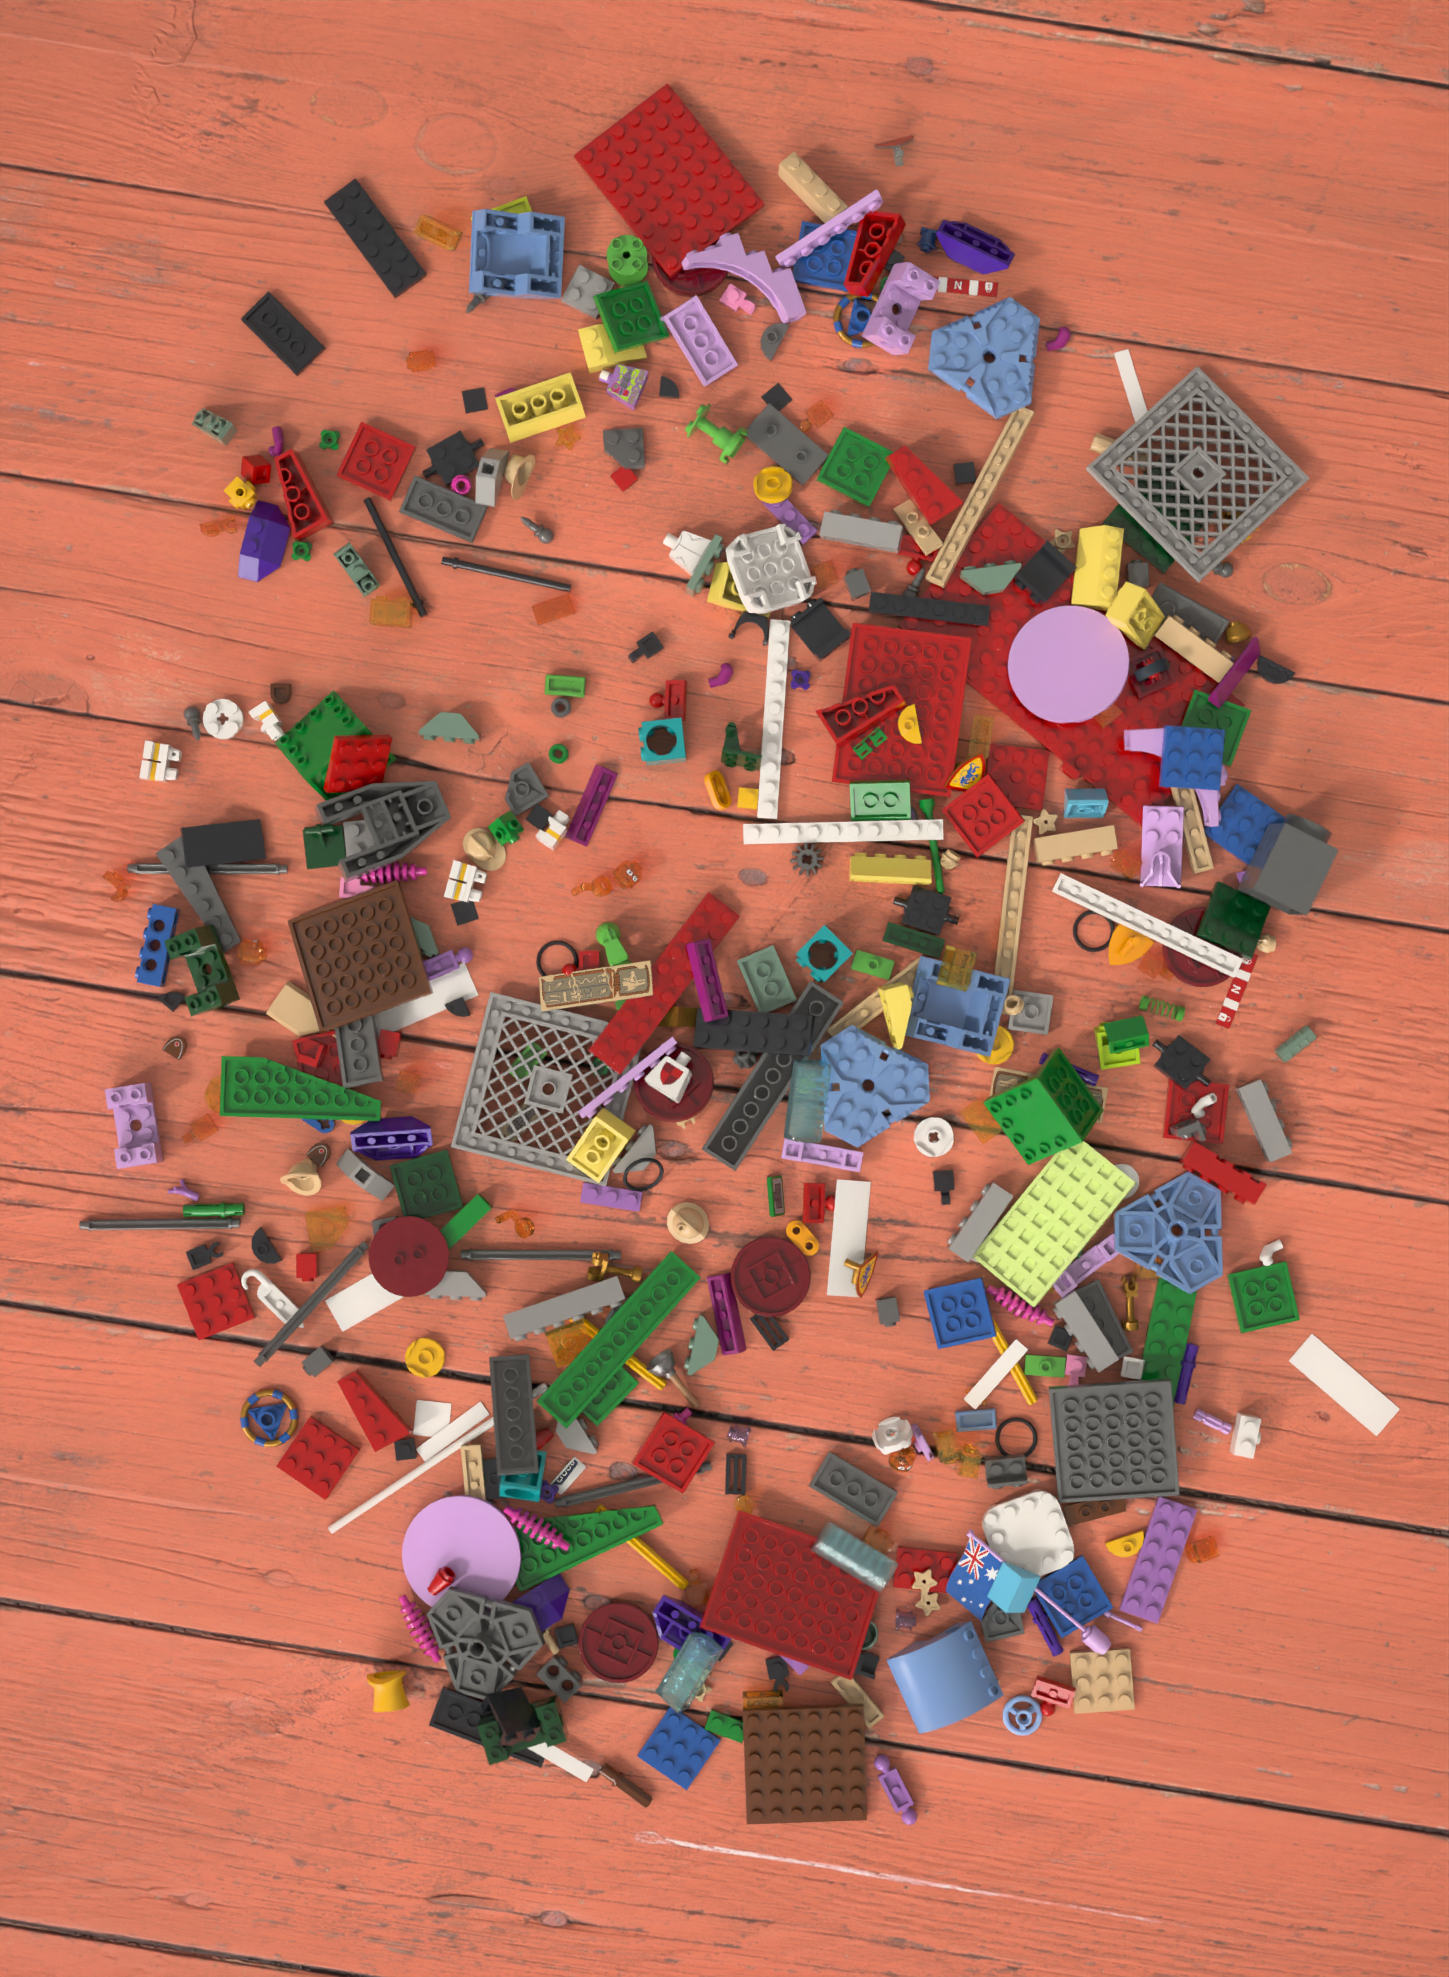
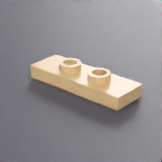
(918, 527)
(855, 1694)

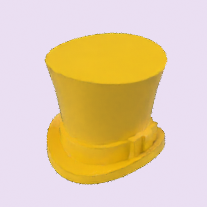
(388, 1691)

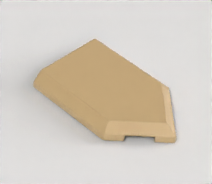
(294, 1010)

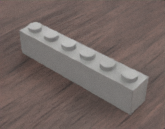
(563, 1308)

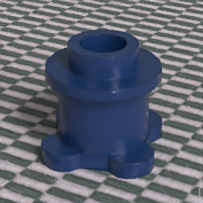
(927, 240)

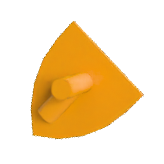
(1127, 945)

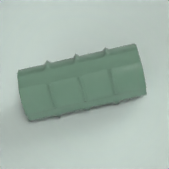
(1295, 1044)

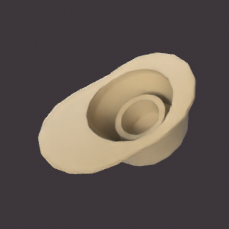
(518, 472)
(484, 849)

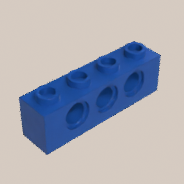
(170, 918)

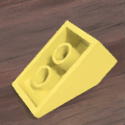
(600, 352)
(724, 590)
(1135, 614)
(896, 1007)
(600, 1145)

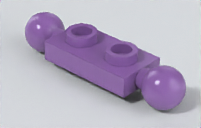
(447, 962)
(895, 1789)

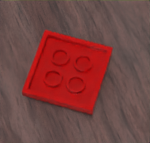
(376, 461)
(357, 762)
(1019, 774)
(983, 815)
(330, 1066)
(1179, 1107)
(216, 1301)
(673, 1452)
(318, 1457)

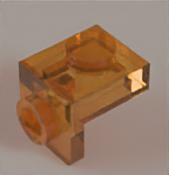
(116, 880)

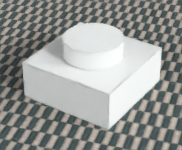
(1132, 1368)

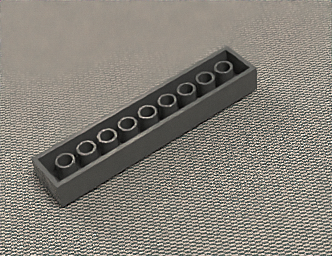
(767, 1085)

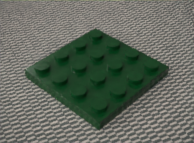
(1139, 538)

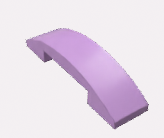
(822, 1155)
(1085, 1265)

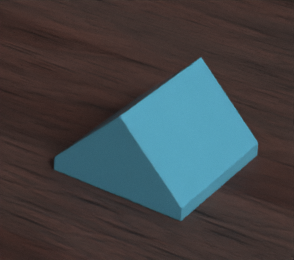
(1085, 803)
(1013, 1588)

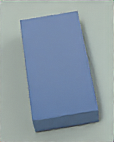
(975, 1420)

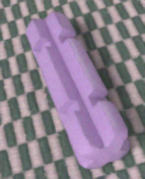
(1212, 1421)

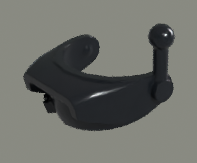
(755, 618)

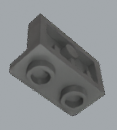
(1189, 1128)
(1005, 1471)

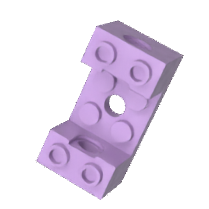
(906, 288)
(128, 1105)

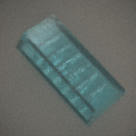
(807, 1101)
(854, 1556)
(689, 1671)

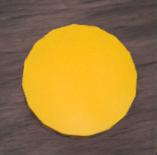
(773, 485)
(1001, 1048)
(425, 1357)

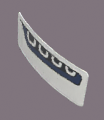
(568, 1475)

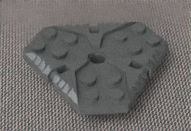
(505, 1632)

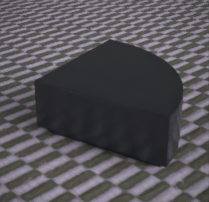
(668, 389)
(172, 1000)
(458, 1007)

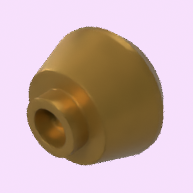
(1237, 632)

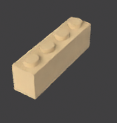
(810, 188)
(1194, 648)
(1074, 844)

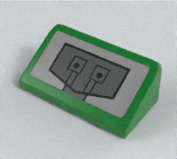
(775, 1195)

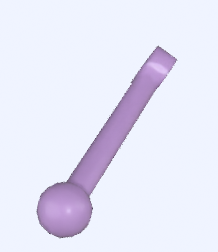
(1109, 1614)

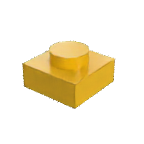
(748, 798)

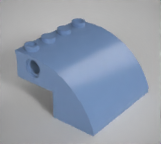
(516, 254)
(956, 1016)
(945, 1677)

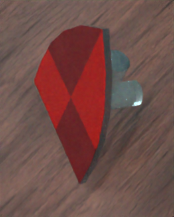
(895, 145)

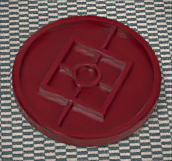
(691, 281)
(1186, 968)
(695, 1096)
(408, 1256)
(770, 1276)
(618, 1642)

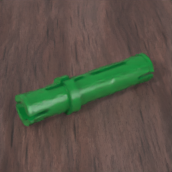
(223, 1209)

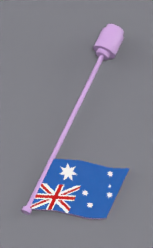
(975, 1575)

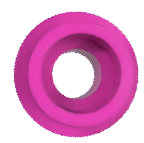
(465, 489)

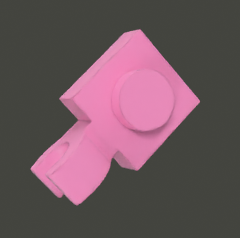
(735, 299)
(352, 888)
(1075, 1367)

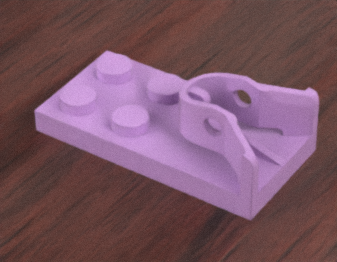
(699, 341)
(1162, 846)

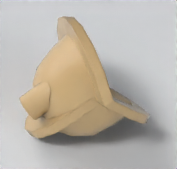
(303, 1178)
(688, 1223)

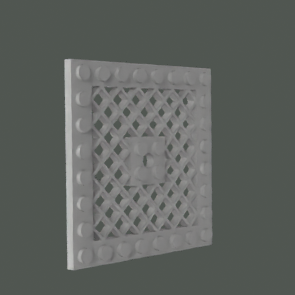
(1159, 524)
(465, 1134)

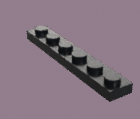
(929, 609)

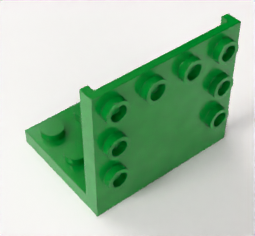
(312, 738)
(1047, 1110)

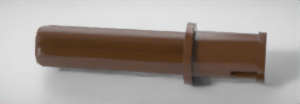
(617, 1779)

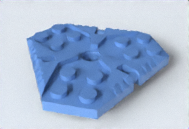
(1005, 334)
(898, 1082)
(1145, 1232)

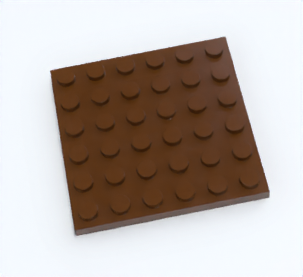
(360, 956)
(805, 1763)

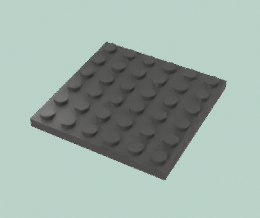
(1114, 1440)

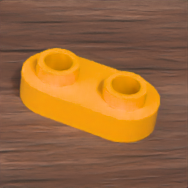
(717, 790)
(802, 1237)

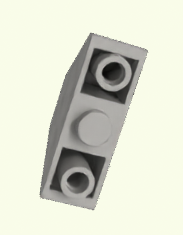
(490, 476)
(642, 1148)
(364, 1175)
(458, 1284)
(577, 1437)

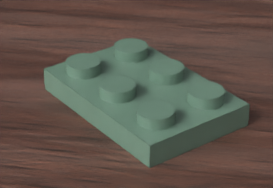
(705, 566)
(766, 980)

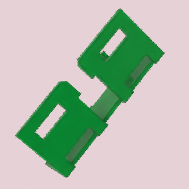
(878, 735)

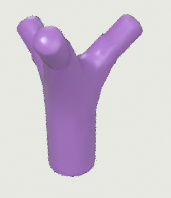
(184, 1190)

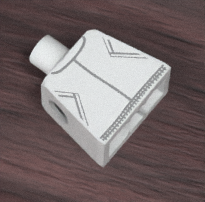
(687, 550)

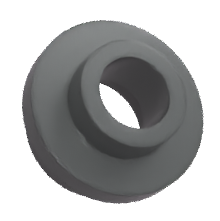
(556, 703)

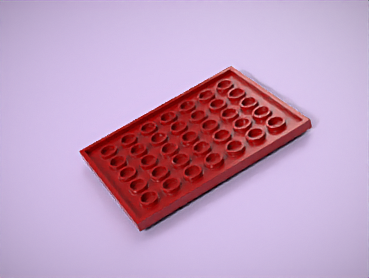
(668, 179)
(927, 673)
(788, 1598)

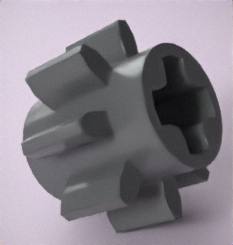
(745, 1059)

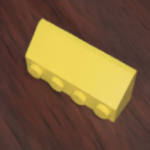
(540, 407)
(1097, 567)
(890, 870)

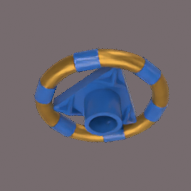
(859, 318)
(269, 1418)

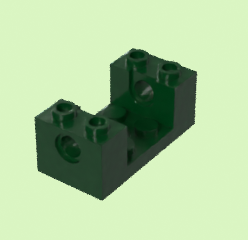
(202, 947)
(552, 1731)

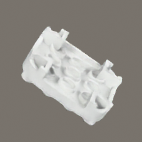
(770, 569)
(1030, 1532)

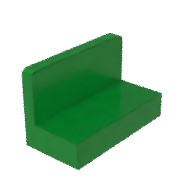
(1127, 1034)

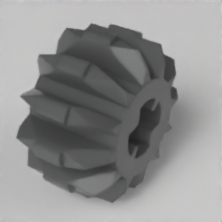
(807, 852)

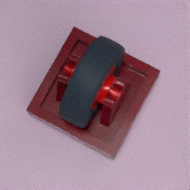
(1150, 672)

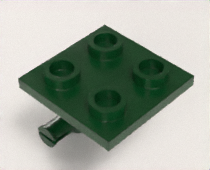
(733, 756)
(323, 845)

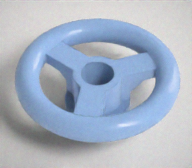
(1022, 1722)

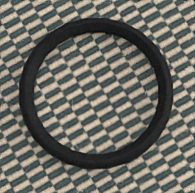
(1076, 936)
(550, 944)
(649, 1186)
(1016, 1420)

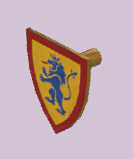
(967, 773)
(862, 1273)

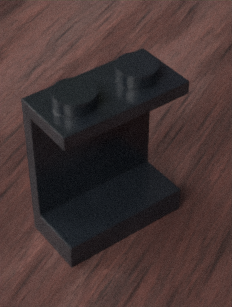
(1044, 573)
(819, 629)
(513, 1715)

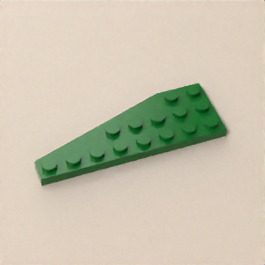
(277, 1091)
(588, 1535)

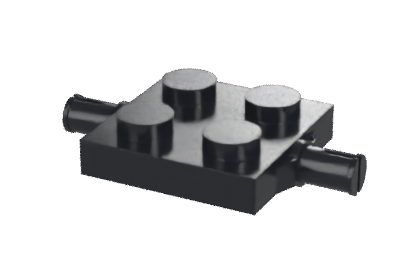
(453, 457)
(926, 910)
(1182, 1062)

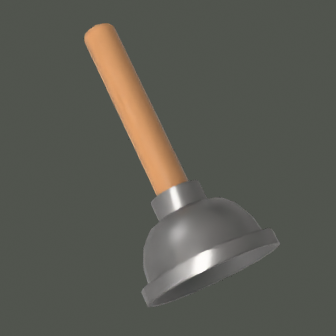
(664, 1365)

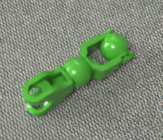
(608, 935)

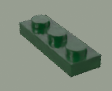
(913, 940)

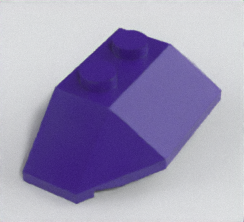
(974, 247)
(263, 542)
(392, 1138)
(547, 1601)
(677, 1620)

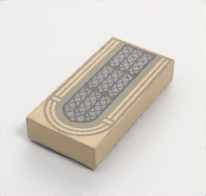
(519, 1122)

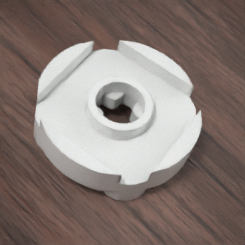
(215, 727)
(935, 1148)
(888, 1443)

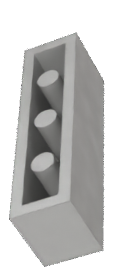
(861, 531)
(1263, 1120)
(979, 1222)
(1085, 1330)

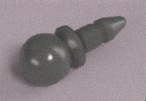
(478, 298)
(544, 535)
(1224, 569)
(913, 589)
(192, 716)

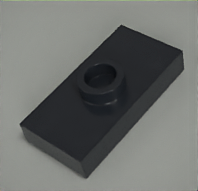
(492, 1480)

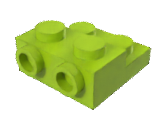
(1114, 1060)

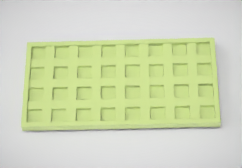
(1053, 1221)

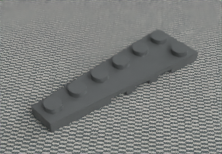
(200, 893)

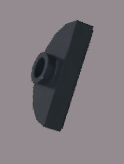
(1273, 672)
(263, 1248)

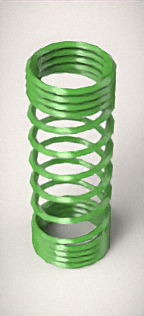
(1144, 1003)

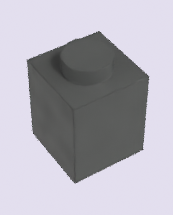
(1137, 573)
(856, 583)
(887, 1311)
(317, 1361)

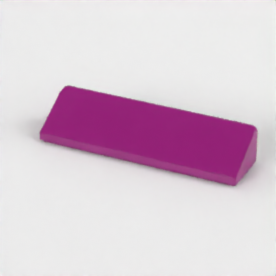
(1235, 673)
(591, 805)
(707, 980)
(726, 1314)

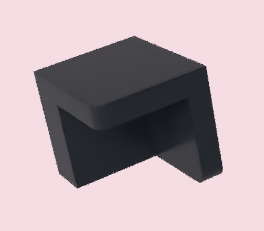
(867, 1664)

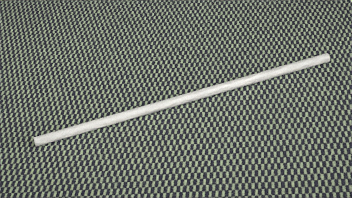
(421, 1469)

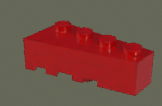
(871, 250)
(922, 485)
(301, 496)
(853, 717)
(1222, 1173)
(377, 1418)

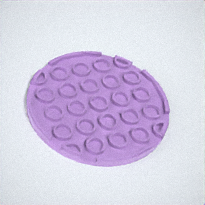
(1068, 664)
(469, 1539)

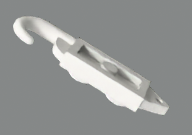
(272, 1296)

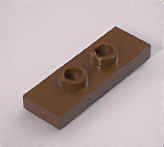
(1091, 1510)

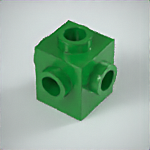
(506, 828)

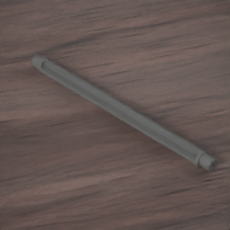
(158, 868)
(156, 1224)
(536, 1254)
(311, 1303)
(616, 1488)

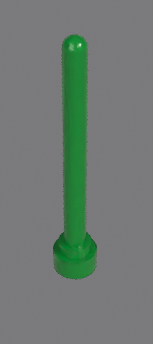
(928, 806)

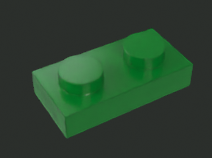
(725, 1725)

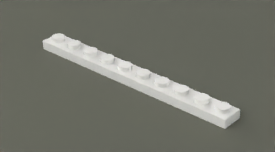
(773, 719)
(843, 831)
(1147, 925)

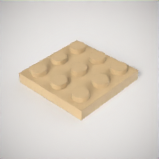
(1102, 1680)

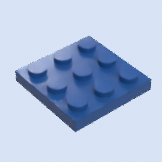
(827, 262)
(1192, 758)
(1242, 823)
(960, 1313)
(1075, 1592)
(678, 1747)

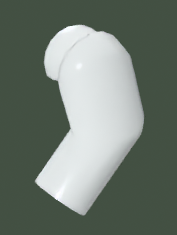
(1203, 1102)
(1268, 1250)

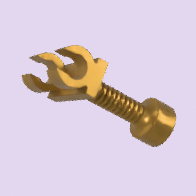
(601, 1259)
(1130, 1292)

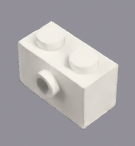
(1245, 1435)

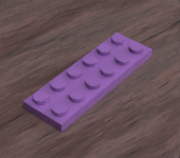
(1158, 1559)

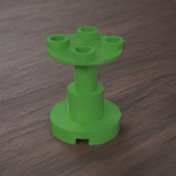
(627, 260)
(722, 437)

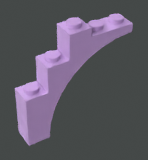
(776, 285)
(1151, 741)

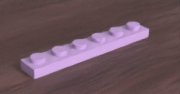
(834, 226)
(621, 1084)

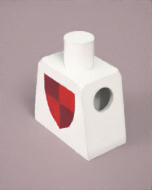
(671, 1077)

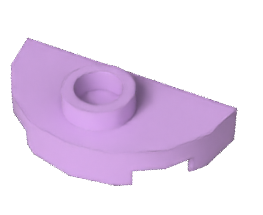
(921, 1444)

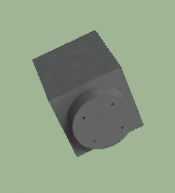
(1289, 865)

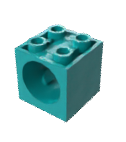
(674, 727)
(841, 954)
(527, 1485)

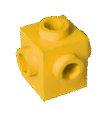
(236, 489)

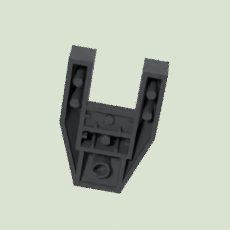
(396, 816)

